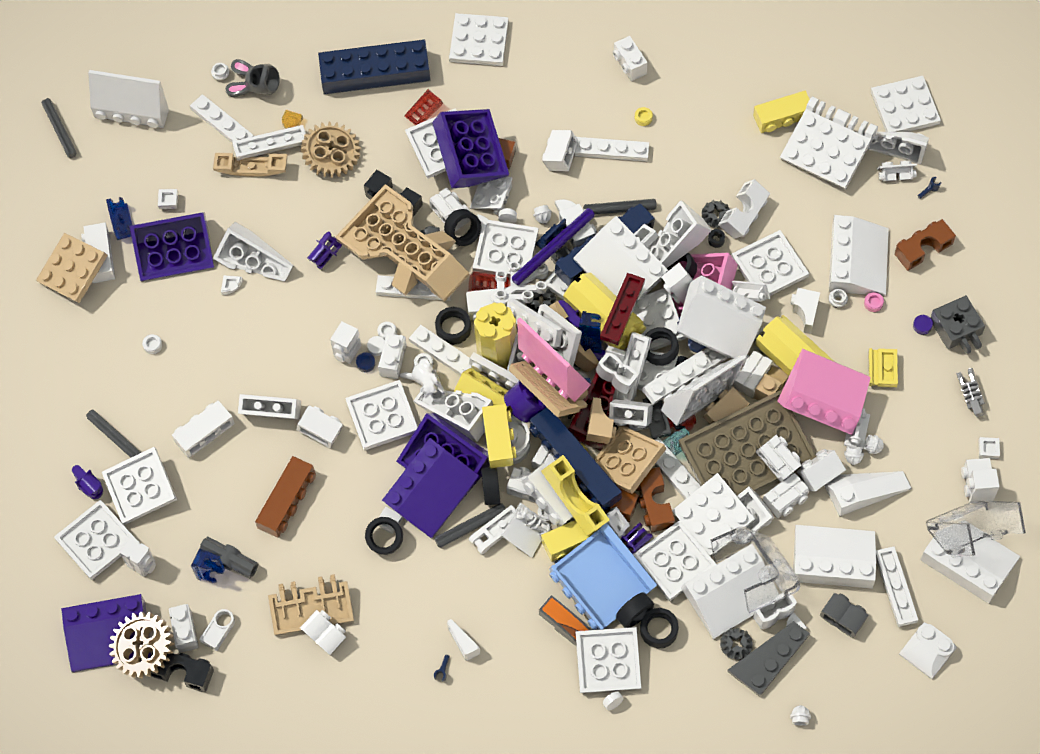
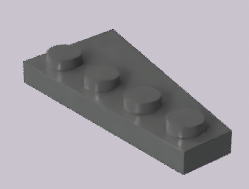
(766, 661)

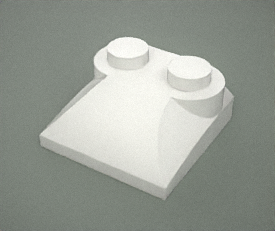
(757, 509)
(928, 649)

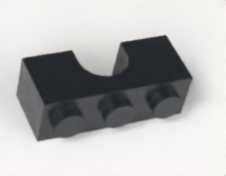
(379, 179)
(197, 671)

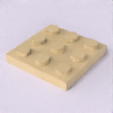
(71, 267)
(629, 458)

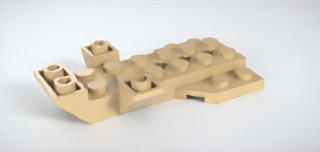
(417, 255)

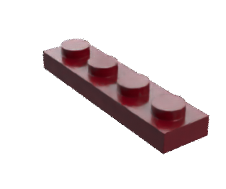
(622, 309)

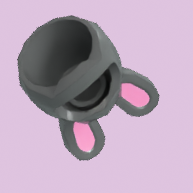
(258, 79)

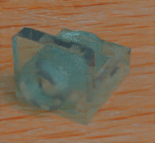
(672, 441)

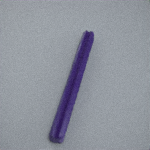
(552, 246)

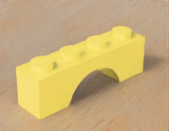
(585, 512)

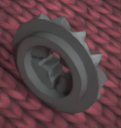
(708, 209)
(548, 295)
(736, 652)

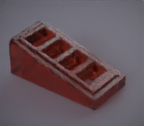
(419, 105)
(481, 277)

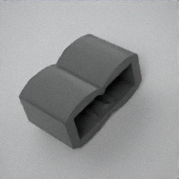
(844, 615)

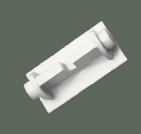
(889, 171)
(752, 290)
(859, 433)

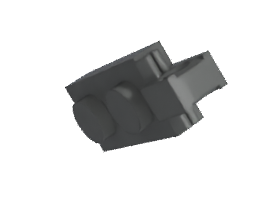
(659, 425)

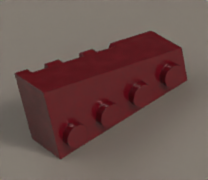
(598, 389)

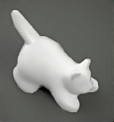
(425, 376)

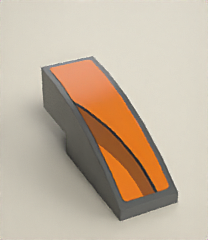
(562, 619)

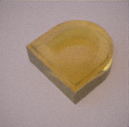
(291, 119)

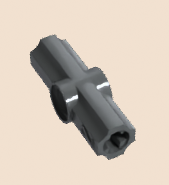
(230, 557)

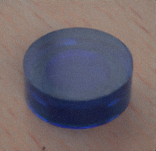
(365, 362)

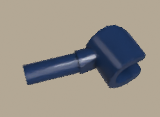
(931, 187)
(442, 668)

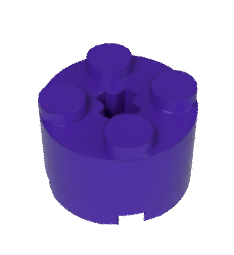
(523, 402)

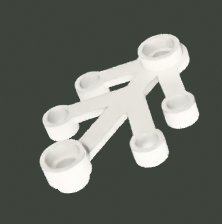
(502, 295)

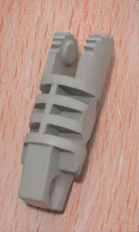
(972, 393)

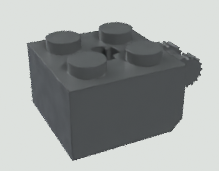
(958, 323)

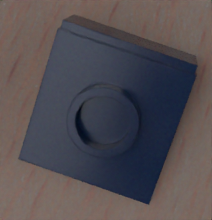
(551, 234)

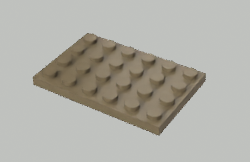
(732, 444)

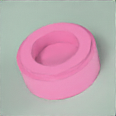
(873, 302)

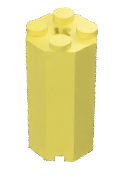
(596, 298)
(495, 333)
(784, 343)

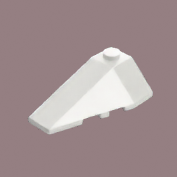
(901, 145)
(681, 234)
(248, 252)
(458, 409)
(860, 490)

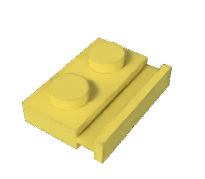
(883, 367)

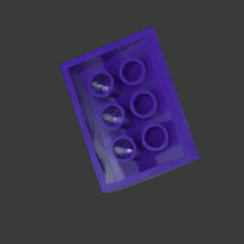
(469, 147)
(172, 246)
(449, 438)
(430, 488)
(90, 627)

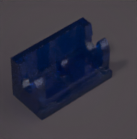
(119, 218)
(590, 332)
(205, 563)

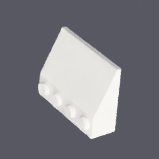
(127, 99)
(618, 252)
(858, 256)
(720, 318)
(701, 391)
(835, 556)
(978, 573)
(719, 591)

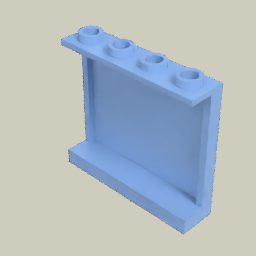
(601, 577)

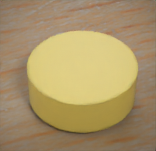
(643, 116)

